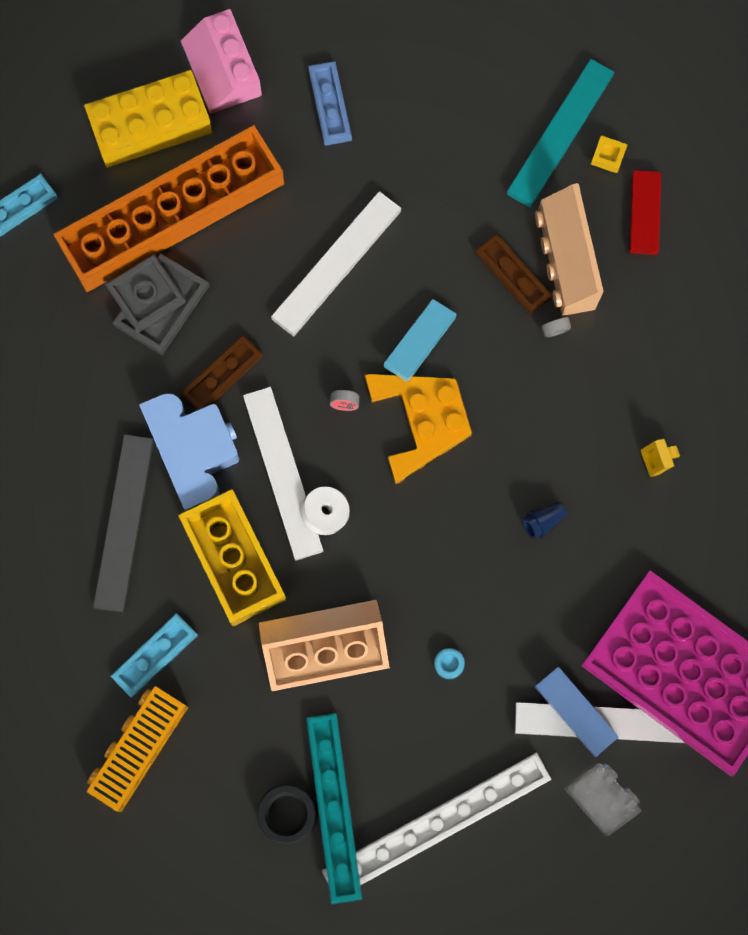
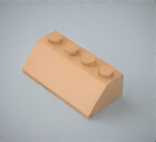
(569, 251)
(324, 645)

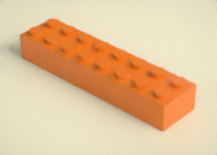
(170, 208)

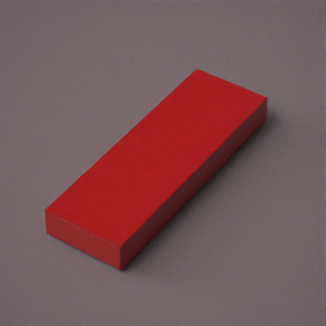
(645, 212)

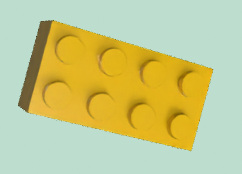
(148, 118)
(232, 557)

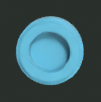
(449, 663)

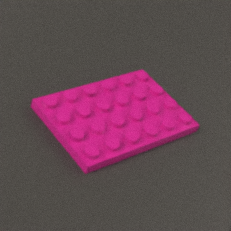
(679, 670)

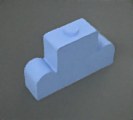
(191, 446)

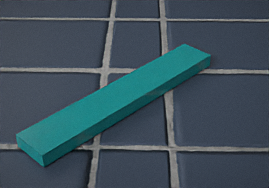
(560, 133)
(334, 809)

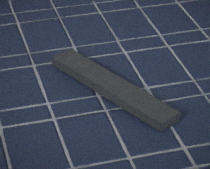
(124, 524)

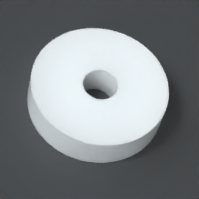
(318, 521)

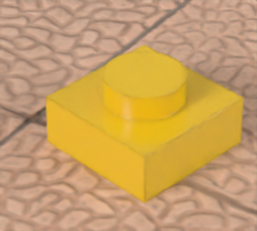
(609, 154)

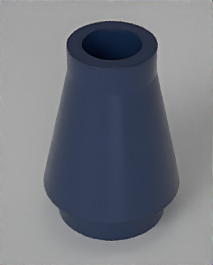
(542, 520)

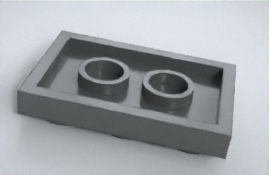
(162, 332)

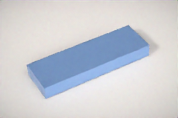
(330, 103)
(576, 712)

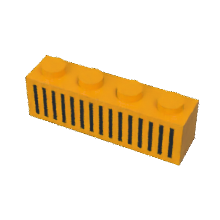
(137, 748)

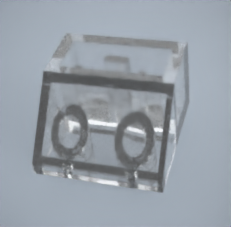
(603, 798)

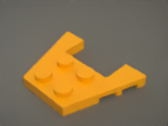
(433, 413)

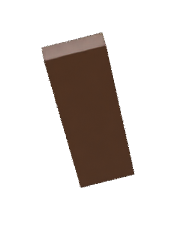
(513, 274)
(222, 374)

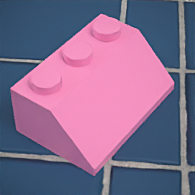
(221, 62)

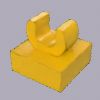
(659, 457)

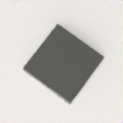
(145, 293)

